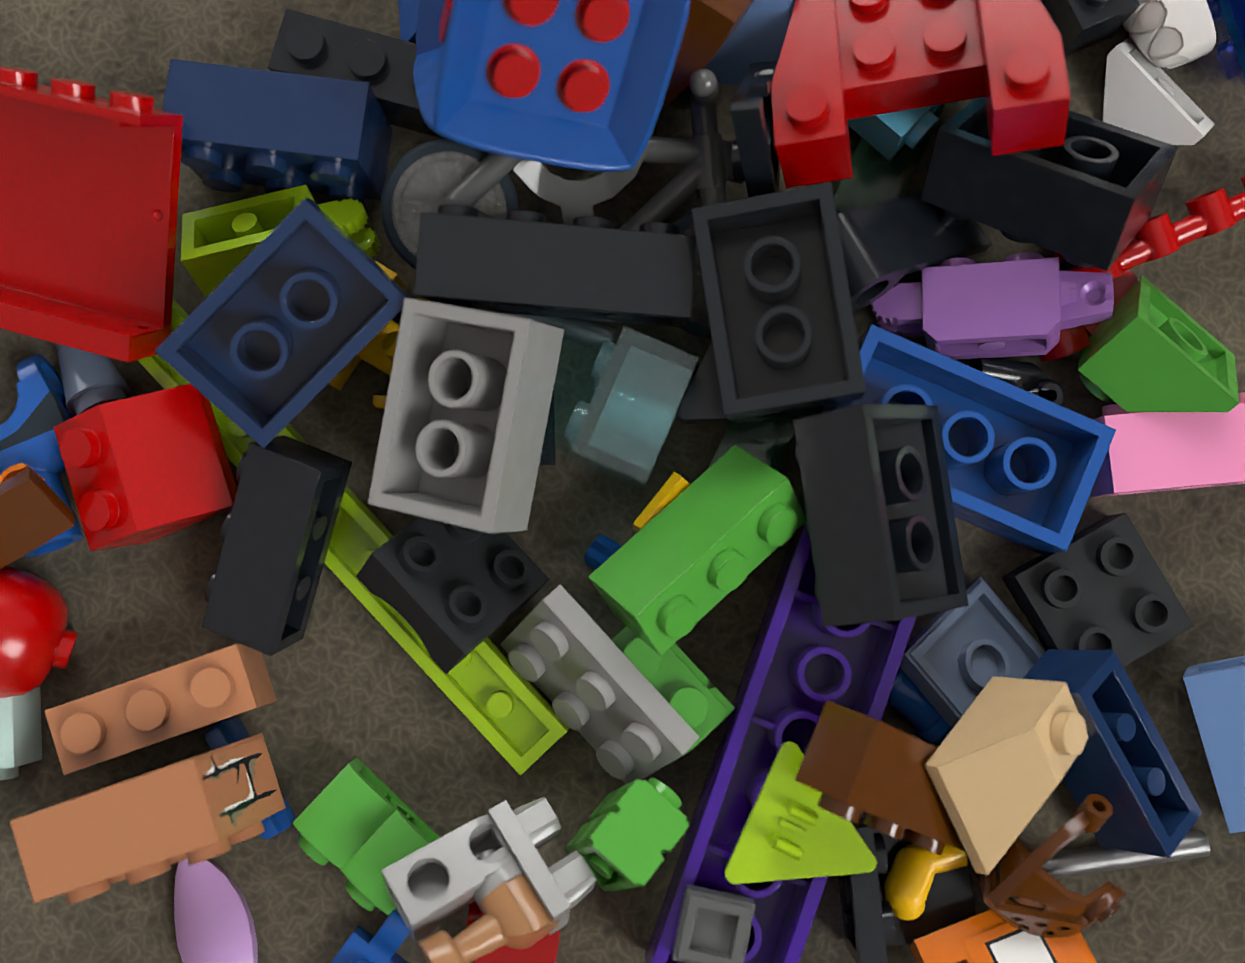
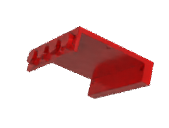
(87, 215)

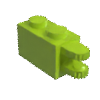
(224, 235)

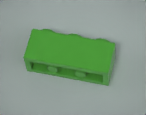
(699, 548)

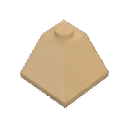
(1005, 762)

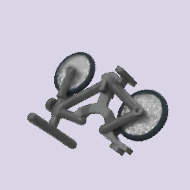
(462, 175)

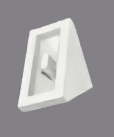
(1148, 100)

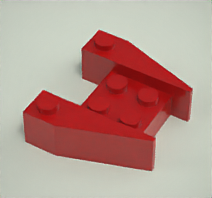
(912, 54)

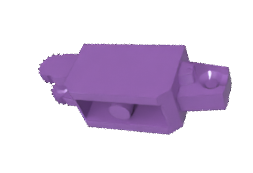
(995, 306)

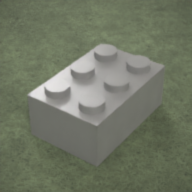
(465, 416)

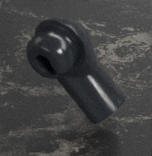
(1022, 375)

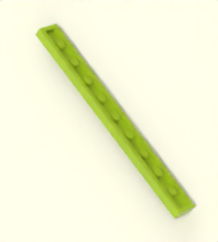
(482, 684)

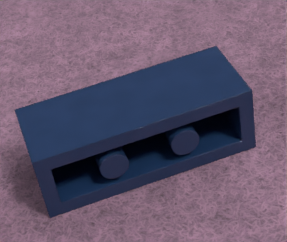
(1122, 755)

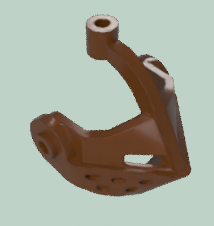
(1025, 877)

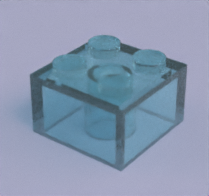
(632, 409)

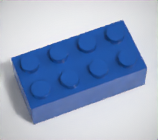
(1009, 454)

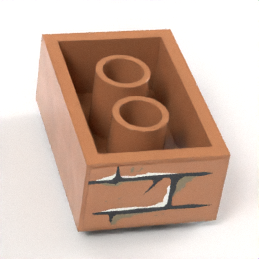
(149, 822)

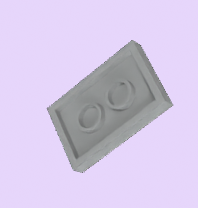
(597, 689)

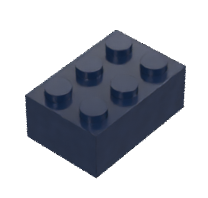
(279, 130)
(284, 323)

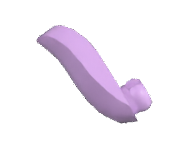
(212, 916)

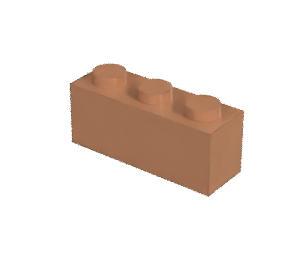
(159, 706)

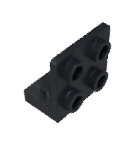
(869, 917)

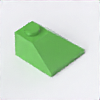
(1157, 358)

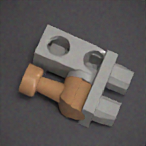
(501, 870)

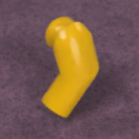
(912, 877)

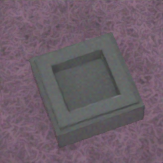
(712, 927)

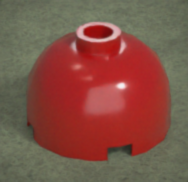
(31, 631)

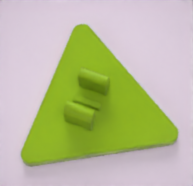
(792, 835)

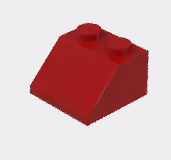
(146, 466)

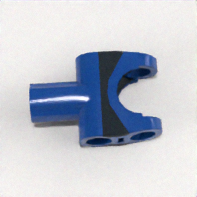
(31, 439)

